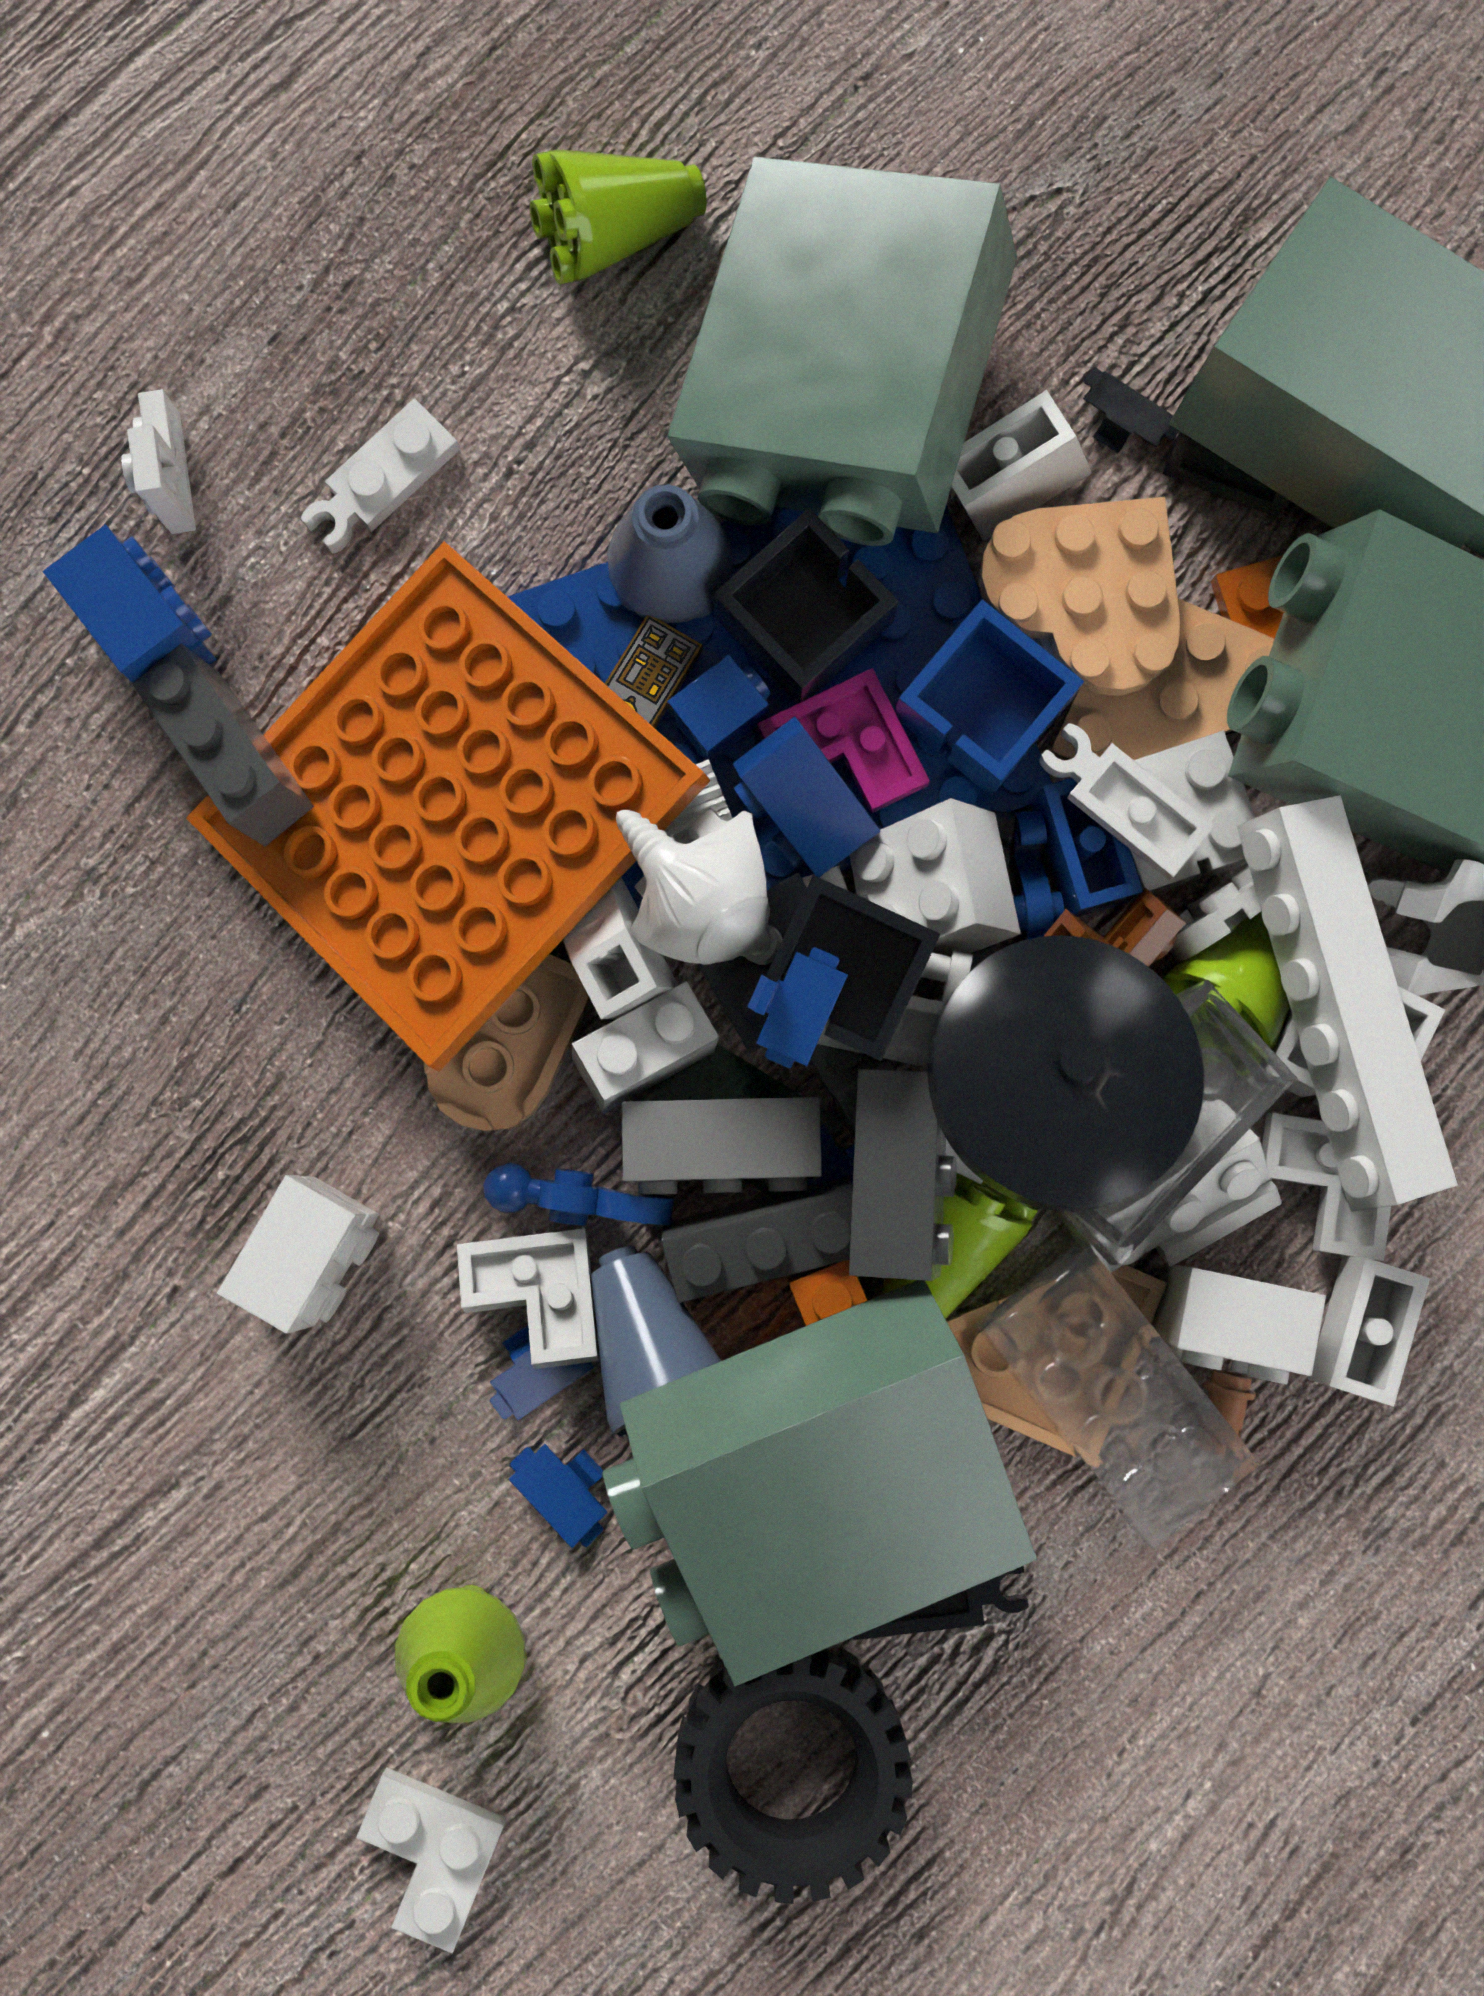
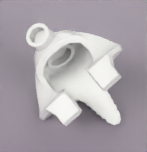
(702, 896)
(1456, 922)

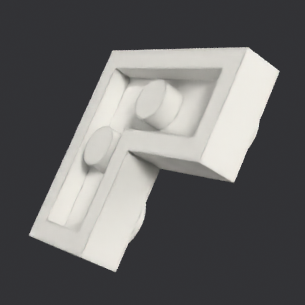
(158, 462)
(1302, 1154)
(549, 1277)
(445, 1839)

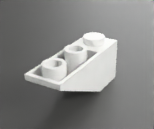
(611, 962)

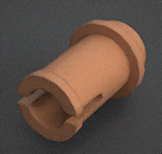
(1230, 1396)

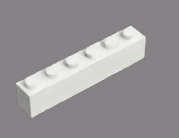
(1346, 1004)

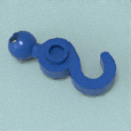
(1035, 904)
(571, 1197)

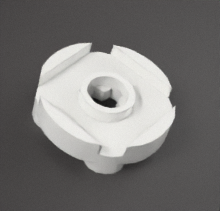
(1215, 915)

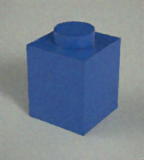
(720, 708)

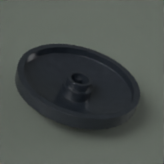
(1065, 1073)

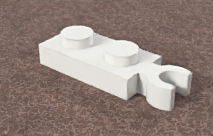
(382, 474)
(1130, 803)

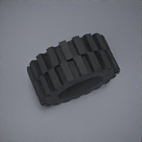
(805, 1848)

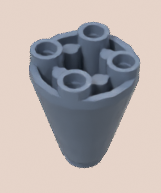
(669, 556)

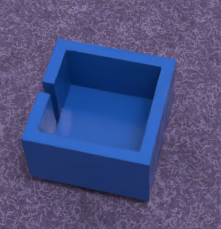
(127, 603)
(987, 697)

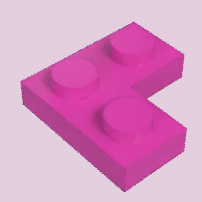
(863, 729)

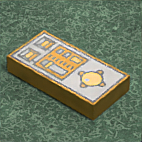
(653, 668)

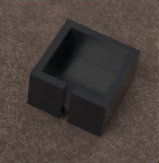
(797, 612)
(876, 950)

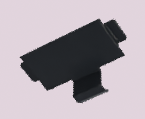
(1125, 412)

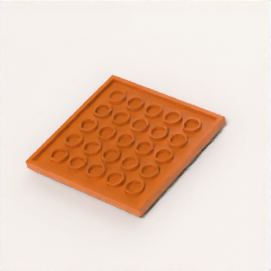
(455, 802)

